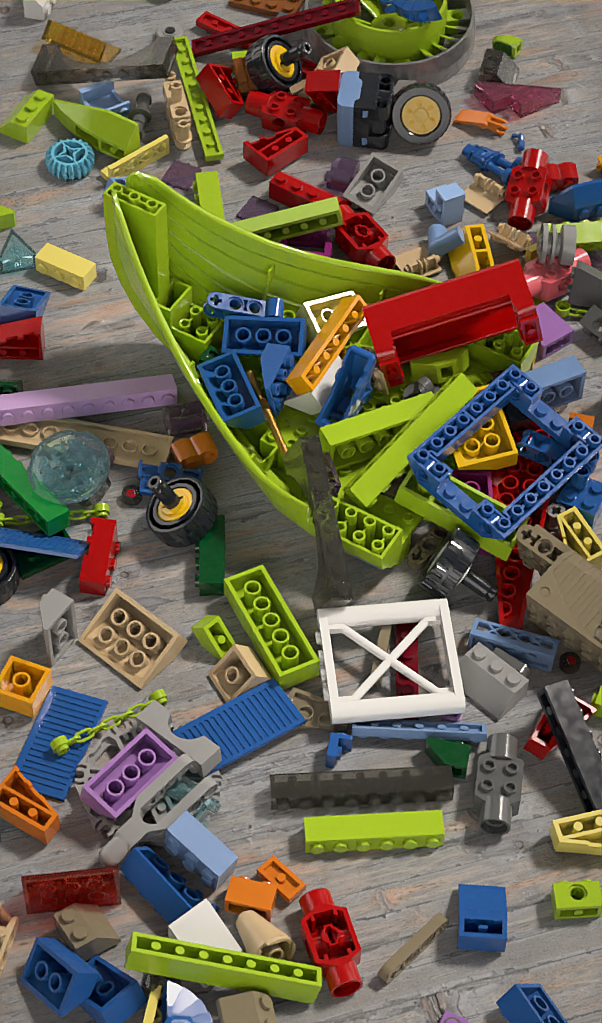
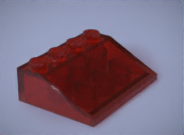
(61, 889)

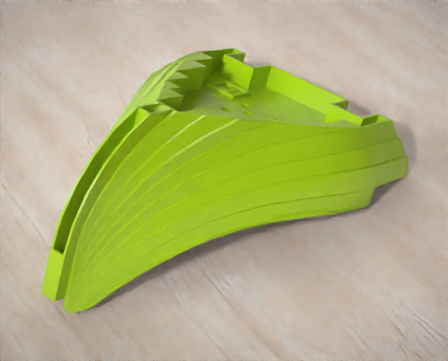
(179, 253)

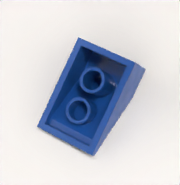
(22, 304)
(114, 994)

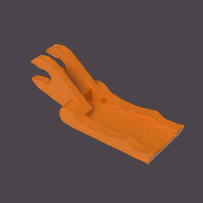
(482, 119)

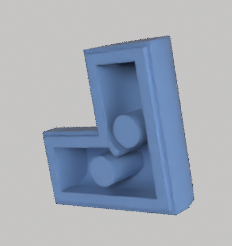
(441, 241)

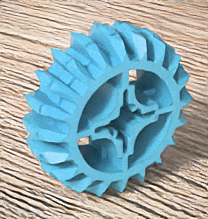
(70, 159)

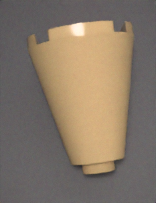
(264, 938)

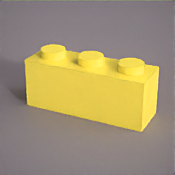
(65, 266)

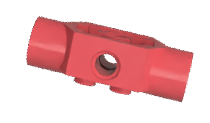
(548, 280)

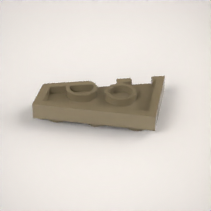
(314, 711)

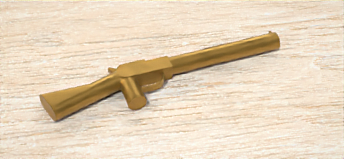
(267, 413)

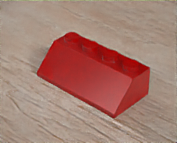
(297, 192)

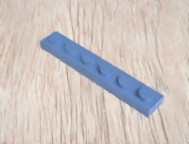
(421, 730)

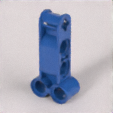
(223, 302)
(547, 451)

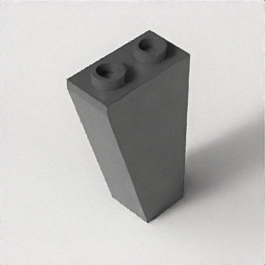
(585, 286)

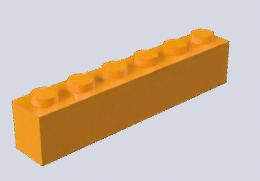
(327, 345)

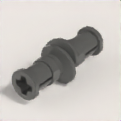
(140, 113)

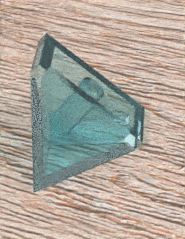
(16, 255)

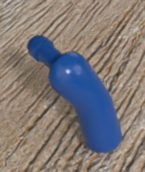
(521, 143)

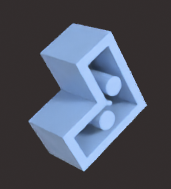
(446, 203)

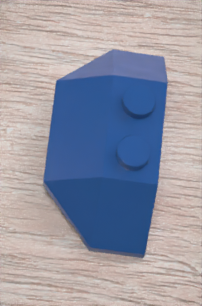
(578, 202)

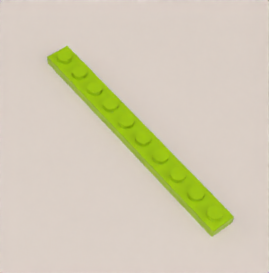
(197, 101)

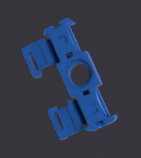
(147, 471)

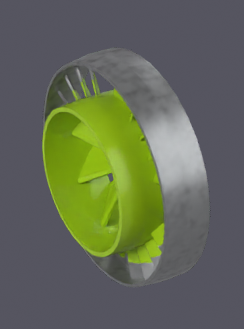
(397, 44)

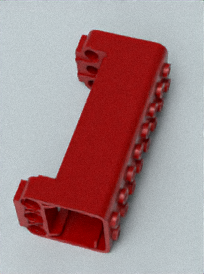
(451, 317)

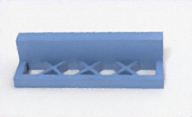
(528, 653)

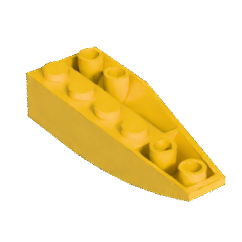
(473, 254)

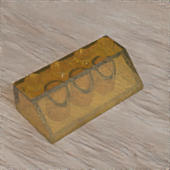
(79, 43)

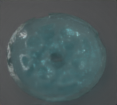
(67, 451)

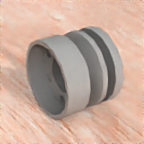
(557, 244)

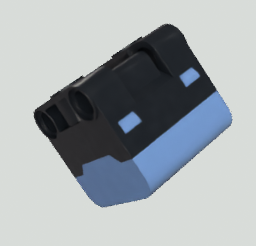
(365, 109)

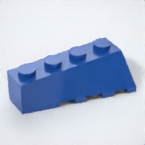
(160, 886)

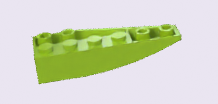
(99, 128)

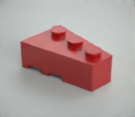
(323, 88)
(220, 89)
(277, 151)
(100, 557)
(542, 741)

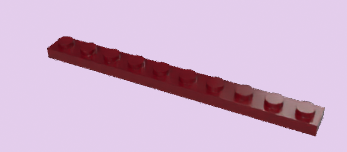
(280, 26)

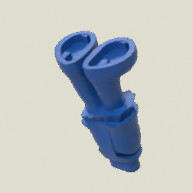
(489, 160)

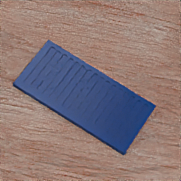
(42, 543)
(61, 714)
(245, 722)

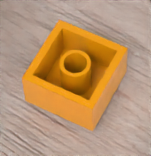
(24, 686)

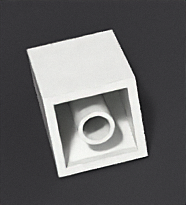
(203, 927)

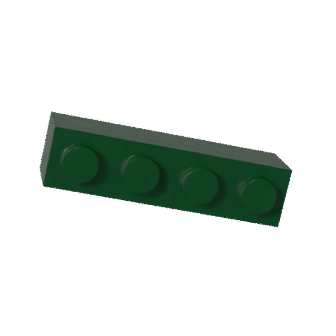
(211, 560)

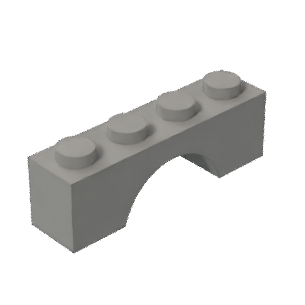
(201, 750)

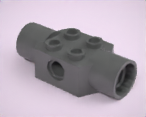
(498, 784)

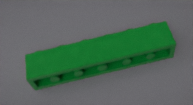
(15, 484)

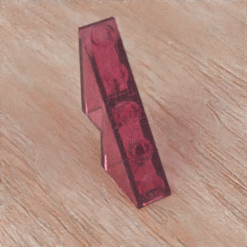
(520, 98)

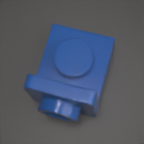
(337, 743)

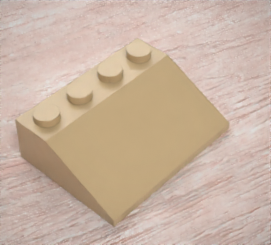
(132, 639)

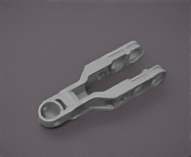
(136, 831)

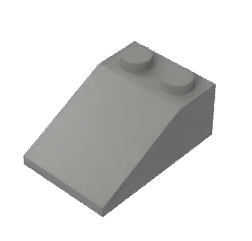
(374, 184)

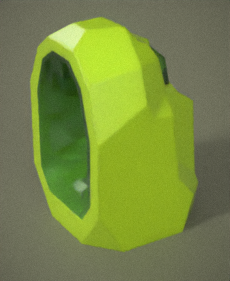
(509, 44)

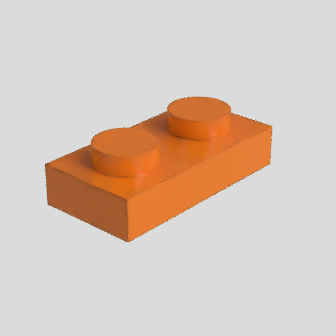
(287, 883)

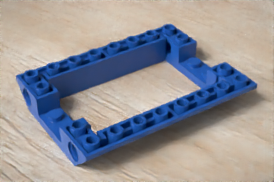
(525, 395)

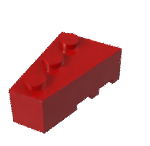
(23, 339)

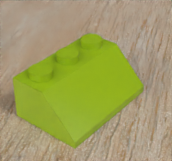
(28, 116)

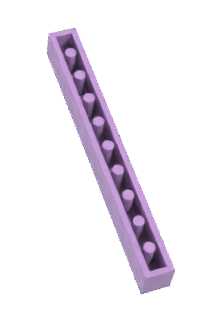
(87, 399)

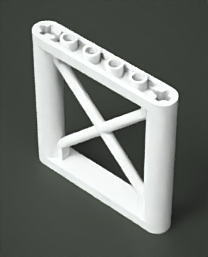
(352, 709)

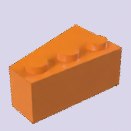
(27, 808)

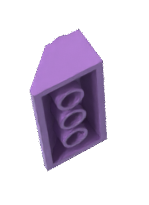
(127, 775)

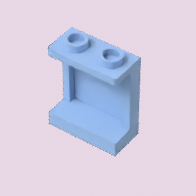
(105, 97)

